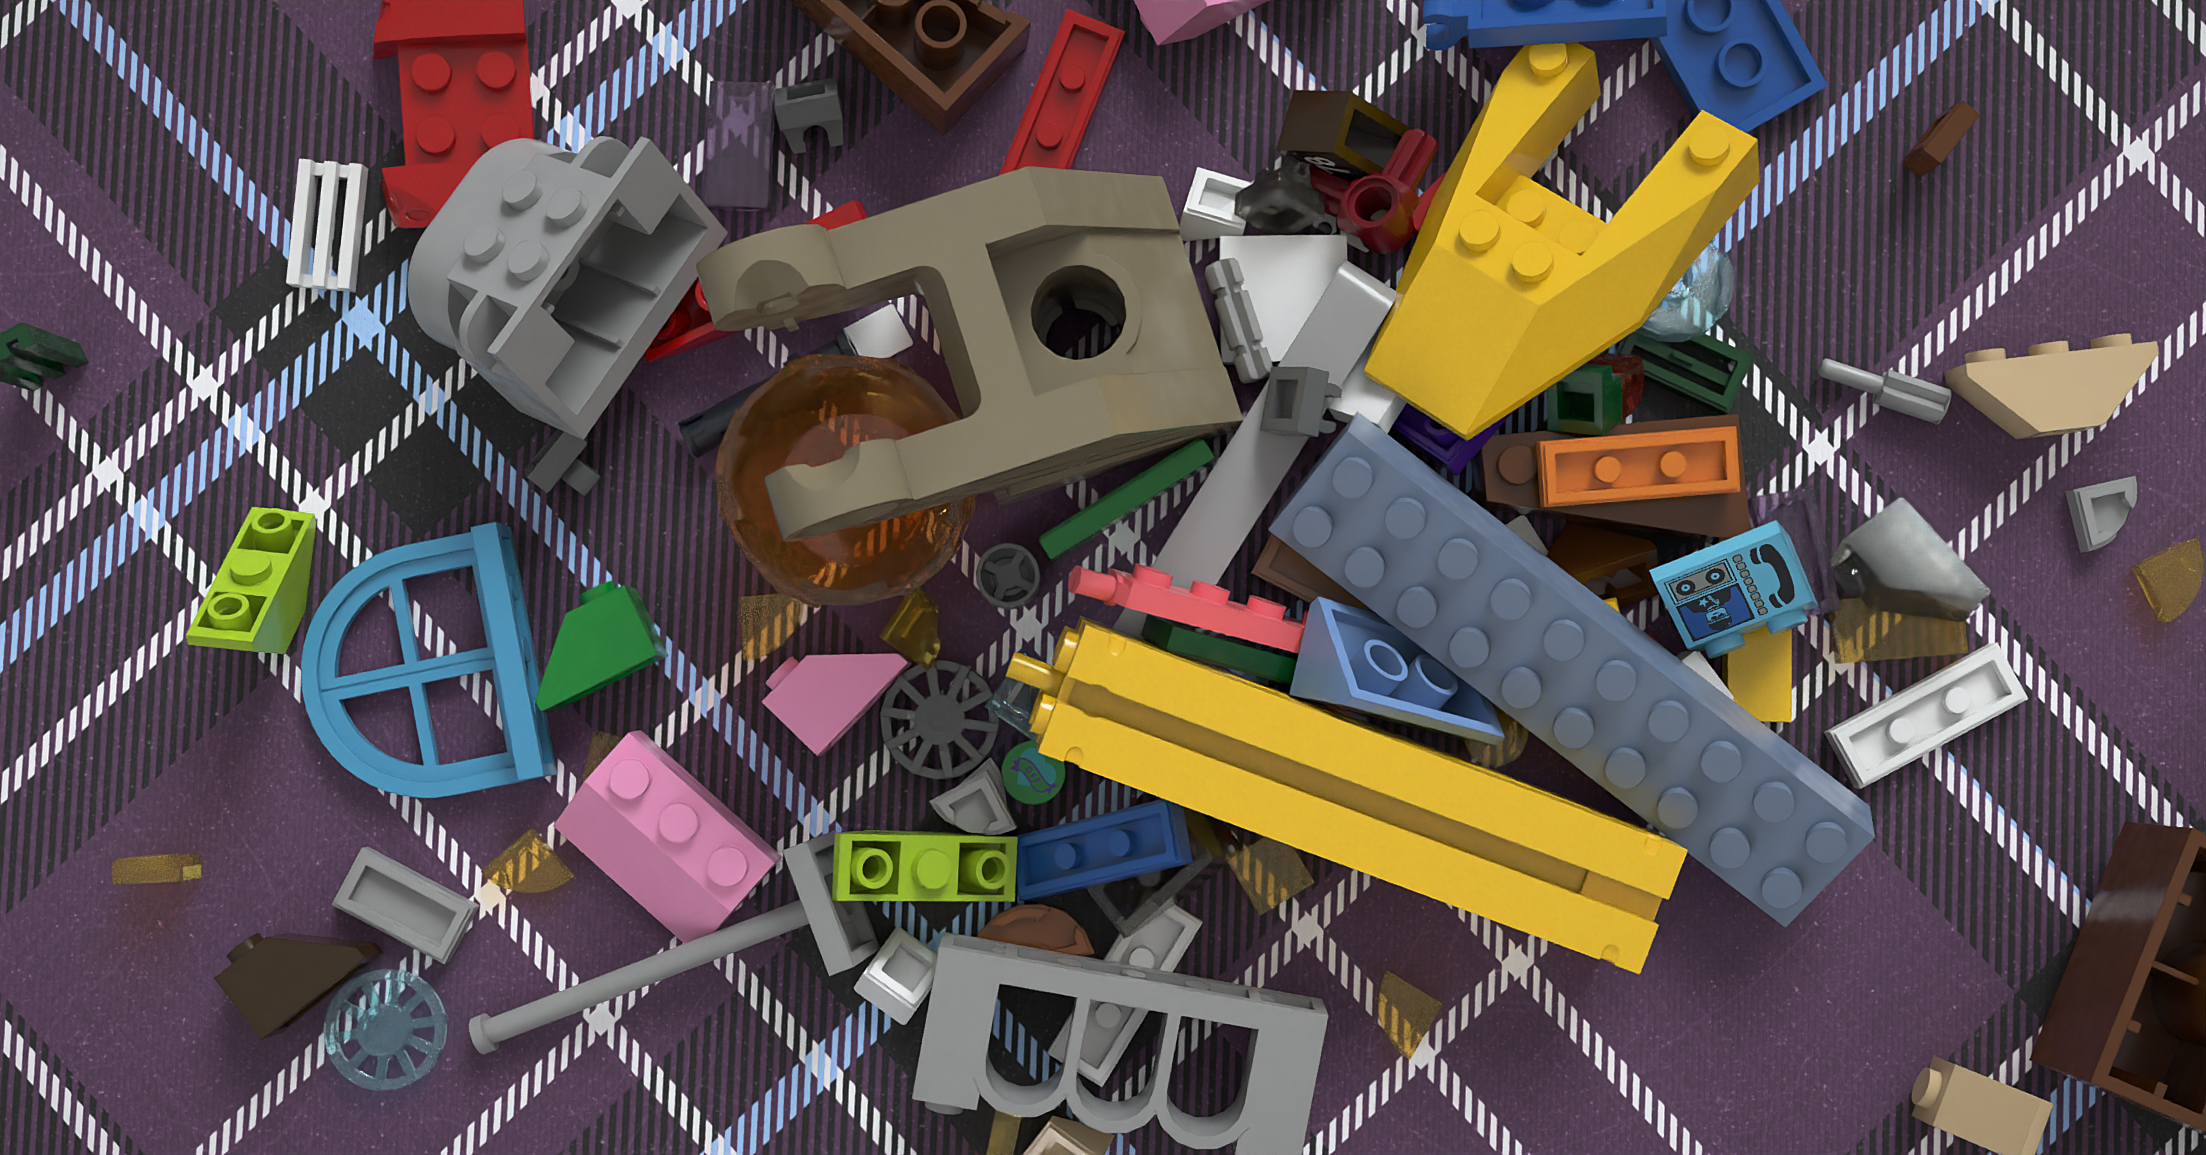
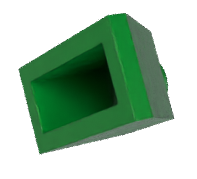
(599, 646)

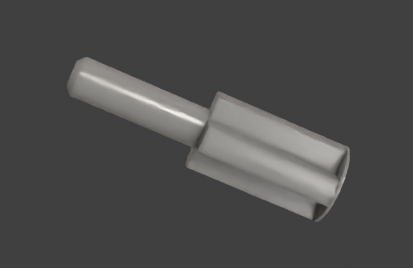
(1893, 390)

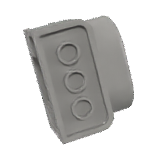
(560, 270)

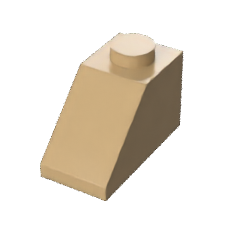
(1979, 1109)

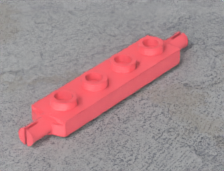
(1201, 606)

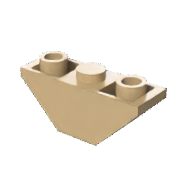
(2052, 387)

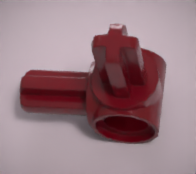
(1391, 189)

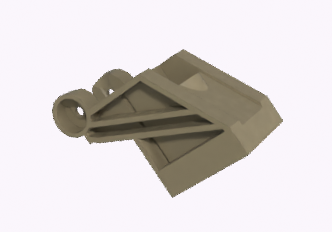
(995, 277)

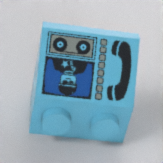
(1736, 590)

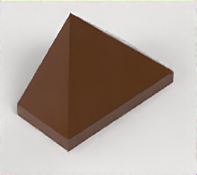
(1607, 562)

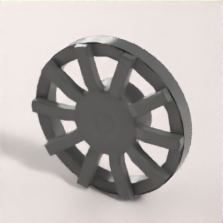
(938, 720)

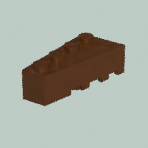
(926, 51)
(1508, 482)

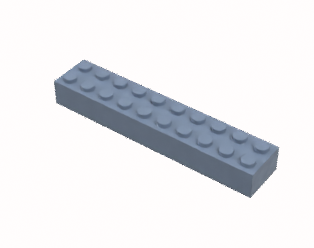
(1573, 671)

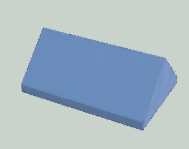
(1373, 669)

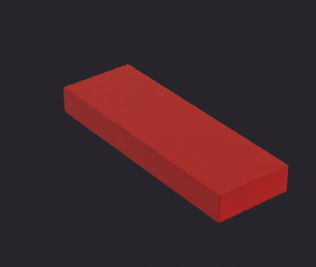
(1065, 94)

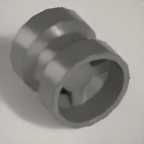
(1002, 570)

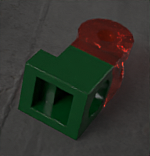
(1596, 395)

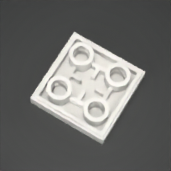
(1283, 282)

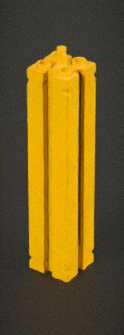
(1351, 792)

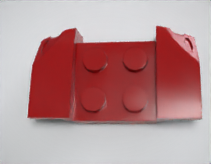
(460, 94)

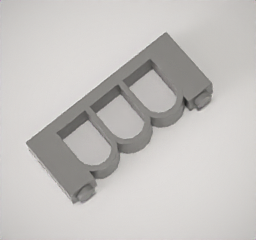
(1277, 1074)

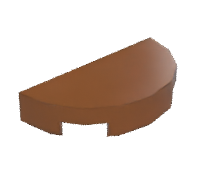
(1039, 927)

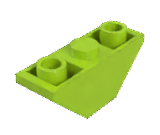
(260, 585)
(923, 866)

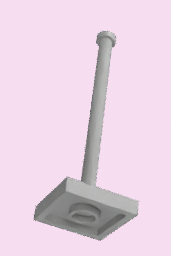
(838, 927)

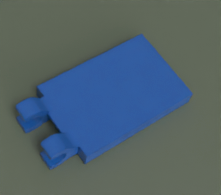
(1540, 21)
(1737, 59)

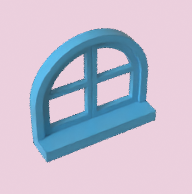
(509, 656)

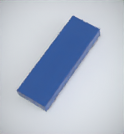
(1102, 849)

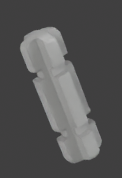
(1238, 320)

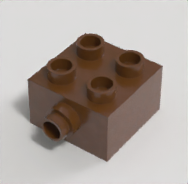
(2136, 980)

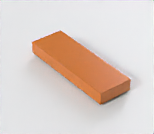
(1638, 466)

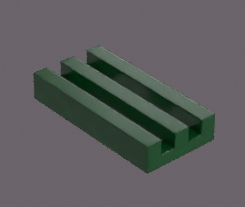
(22, 367)
(1689, 390)

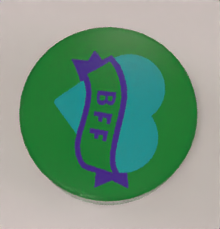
(1032, 775)

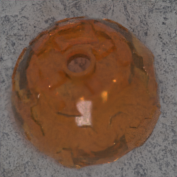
(811, 418)

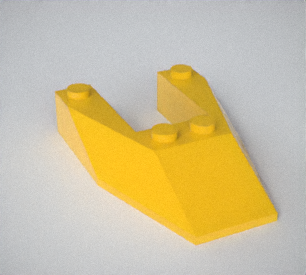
(1522, 283)

